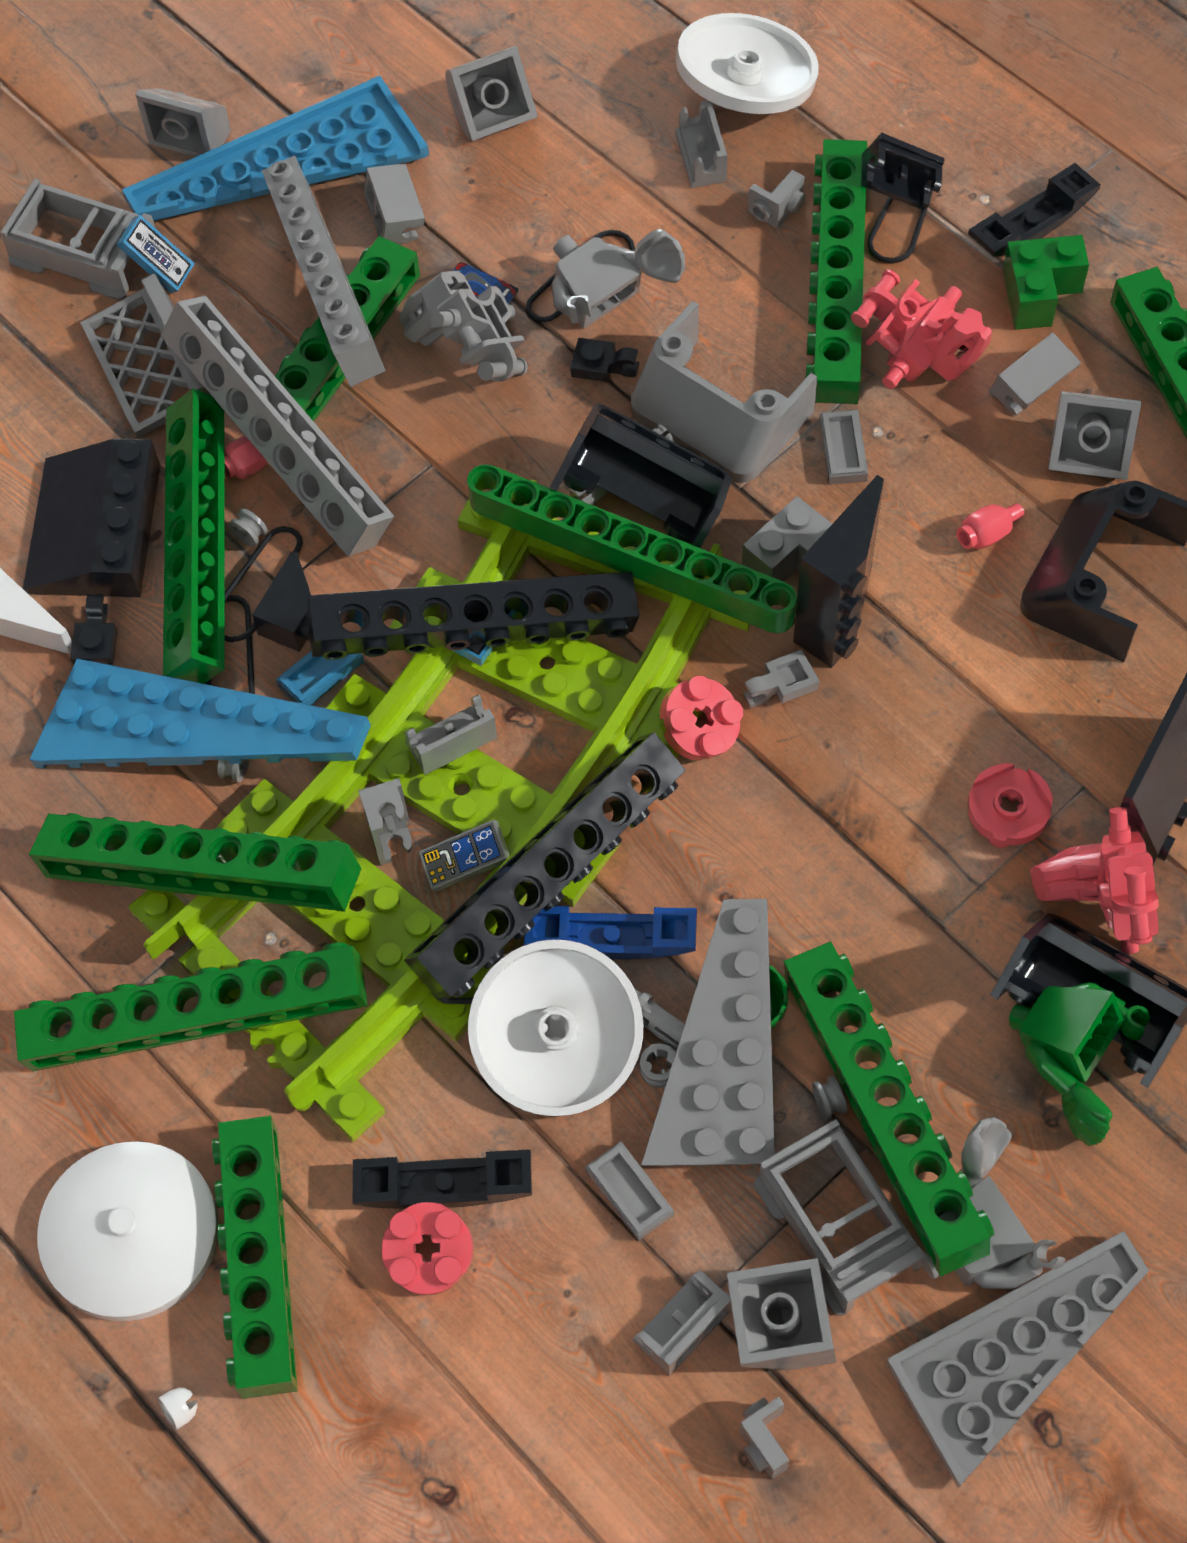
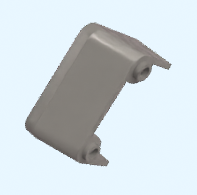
(707, 419)

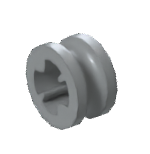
(247, 527)
(236, 771)
(653, 1052)
(829, 1097)

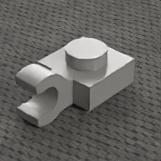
(786, 676)

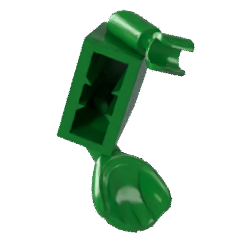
(1065, 1041)

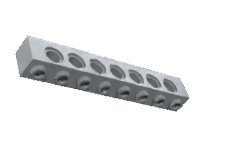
(323, 272)
(277, 425)

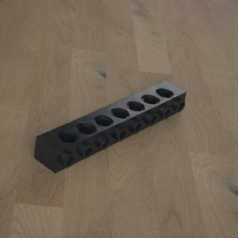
(450, 603)
(435, 959)

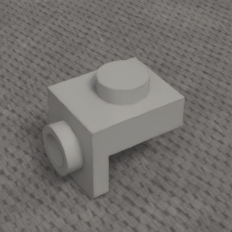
(779, 204)
(762, 1447)

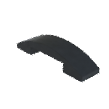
(1040, 215)
(448, 1182)

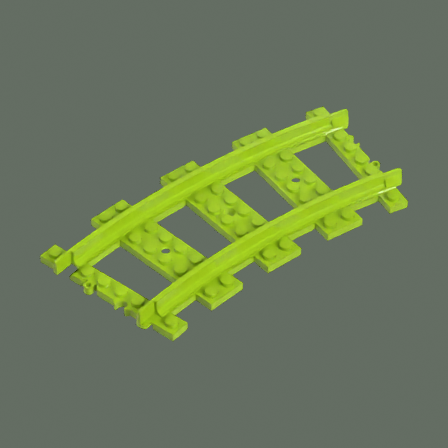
(584, 687)

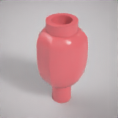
(242, 459)
(988, 525)

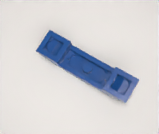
(620, 935)

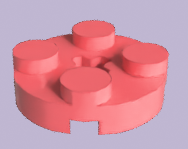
(679, 721)
(1006, 827)
(445, 1267)

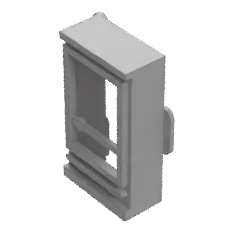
(100, 268)
(867, 1263)

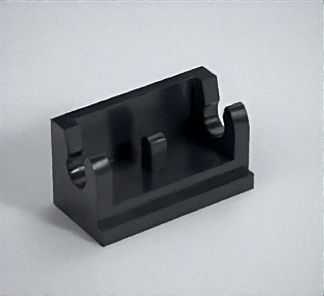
(901, 171)

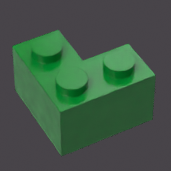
(1038, 273)

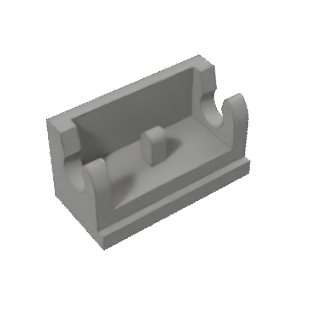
(702, 147)
(393, 202)
(1034, 374)
(452, 737)
(386, 817)
(684, 1322)

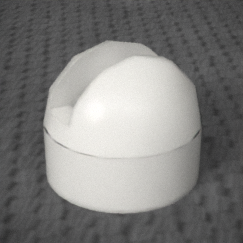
(175, 1408)

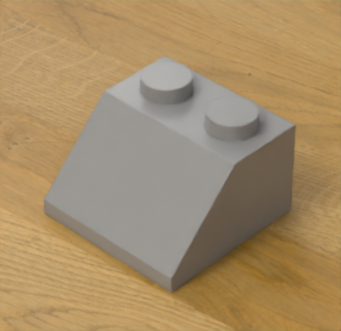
(182, 121)
(781, 1316)

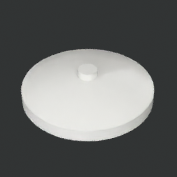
(746, 63)
(555, 1027)
(128, 1231)

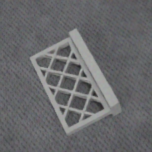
(159, 309)

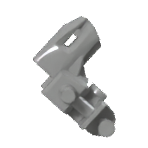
(451, 309)

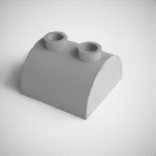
(490, 93)
(1093, 435)

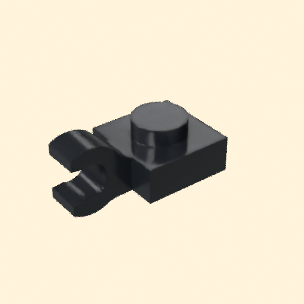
(599, 358)
(95, 638)

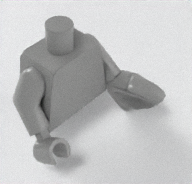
(603, 275)
(1012, 1251)

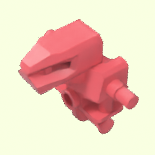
(921, 331)
(1110, 872)

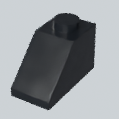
(283, 609)

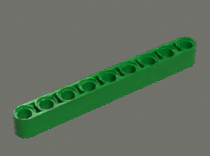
(644, 560)

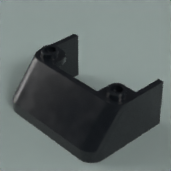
(647, 473)
(1070, 598)
(1067, 955)

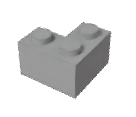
(784, 540)

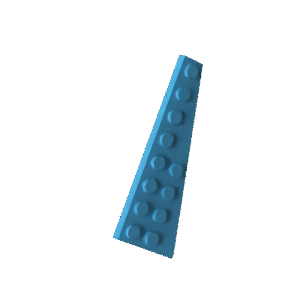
(328, 139)
(162, 720)

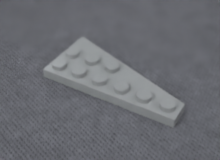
(721, 1076)
(996, 1362)

